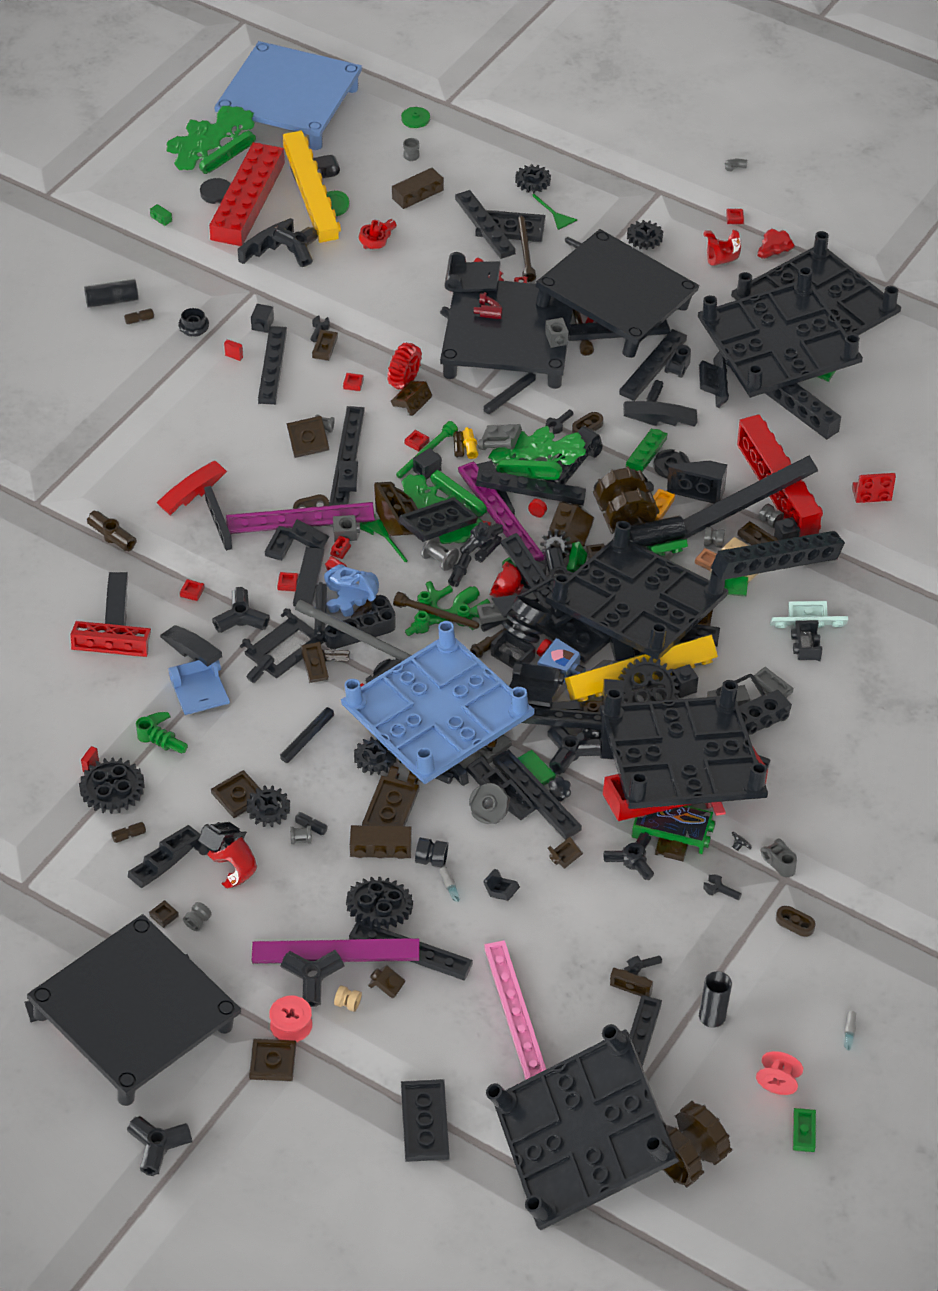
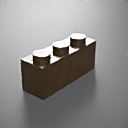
(417, 188)
(380, 841)

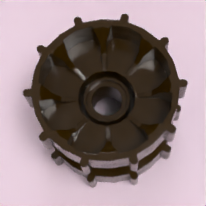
(625, 498)
(697, 1139)

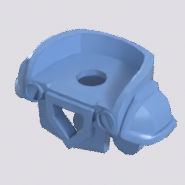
(344, 581)

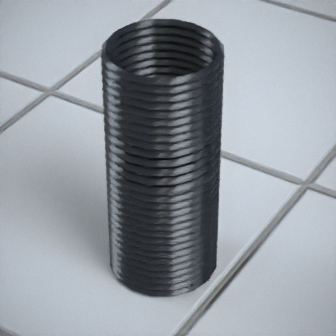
(104, 293)
(652, 532)
(715, 999)

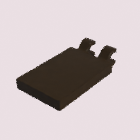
(392, 800)

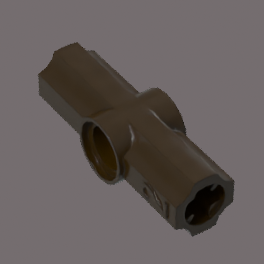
(111, 530)

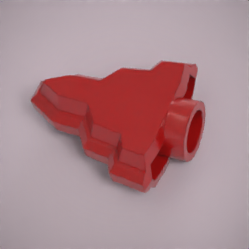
(775, 243)

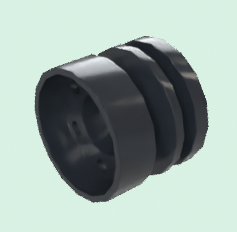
(526, 621)

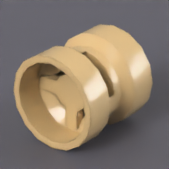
(347, 998)

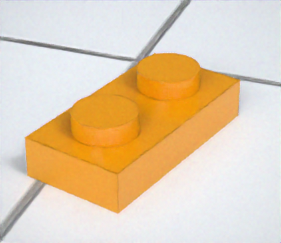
(663, 501)

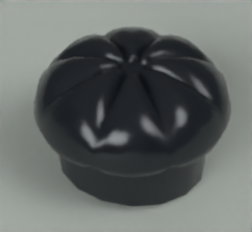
(193, 322)

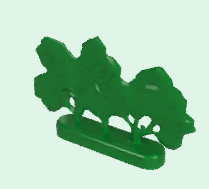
(206, 136)
(535, 446)
(416, 486)

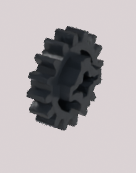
(533, 178)
(645, 234)
(373, 757)
(268, 806)

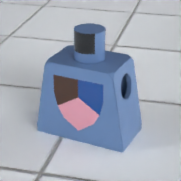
(562, 657)

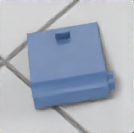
(198, 686)

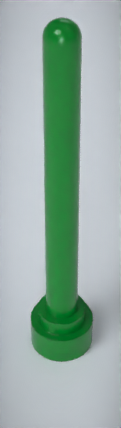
(447, 431)

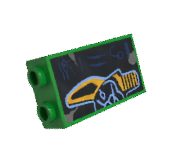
(678, 824)

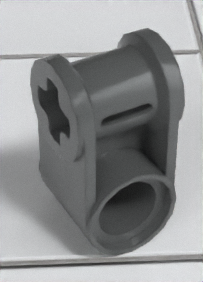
(780, 858)

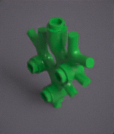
(460, 607)

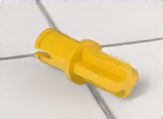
(470, 443)

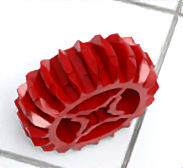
(404, 365)

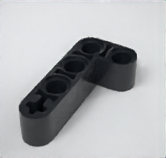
(593, 448)
(376, 623)

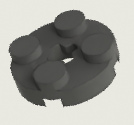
(500, 803)

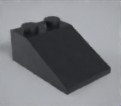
(698, 480)

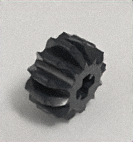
(562, 541)

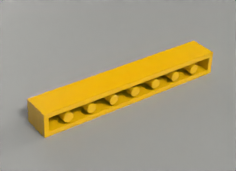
(310, 186)
(689, 652)

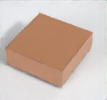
(705, 559)

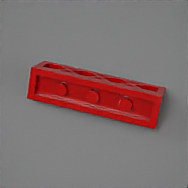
(109, 641)

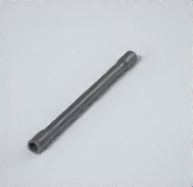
(312, 611)

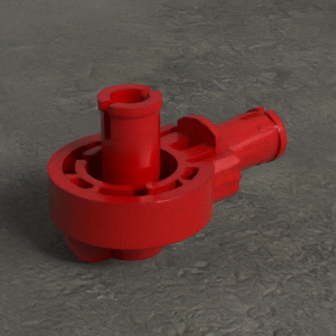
(374, 235)

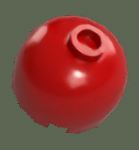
(507, 582)

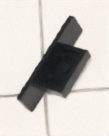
(714, 378)

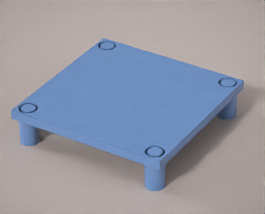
(291, 89)
(437, 706)

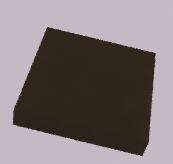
(307, 436)
(234, 793)
(272, 1060)

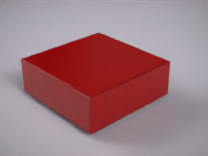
(735, 216)
(233, 350)
(353, 381)
(417, 440)
(287, 581)
(192, 590)
(89, 758)

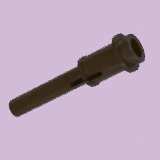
(484, 645)

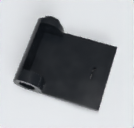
(471, 276)
(538, 681)

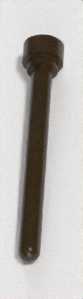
(528, 271)
(586, 347)
(402, 600)

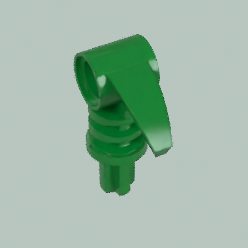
(149, 732)

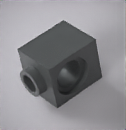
(556, 332)
(342, 522)

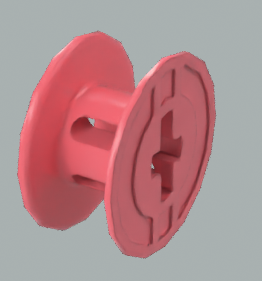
(290, 1018)
(773, 1068)

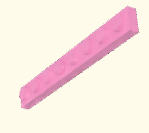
(514, 1008)

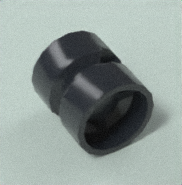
(431, 852)

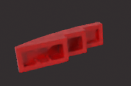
(191, 486)

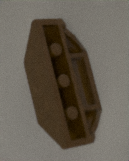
(390, 504)
(574, 521)

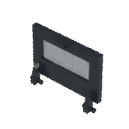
(282, 644)

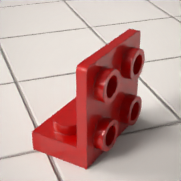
(874, 487)

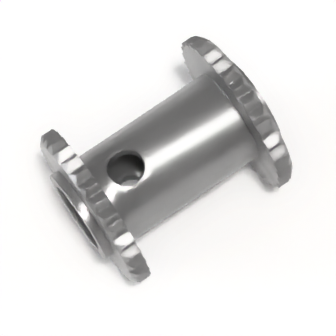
(446, 557)

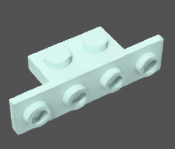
(808, 611)

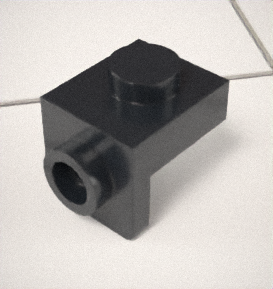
(500, 887)

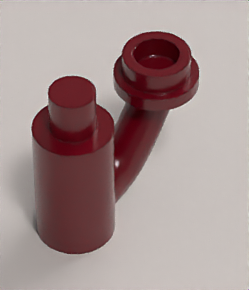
(493, 311)

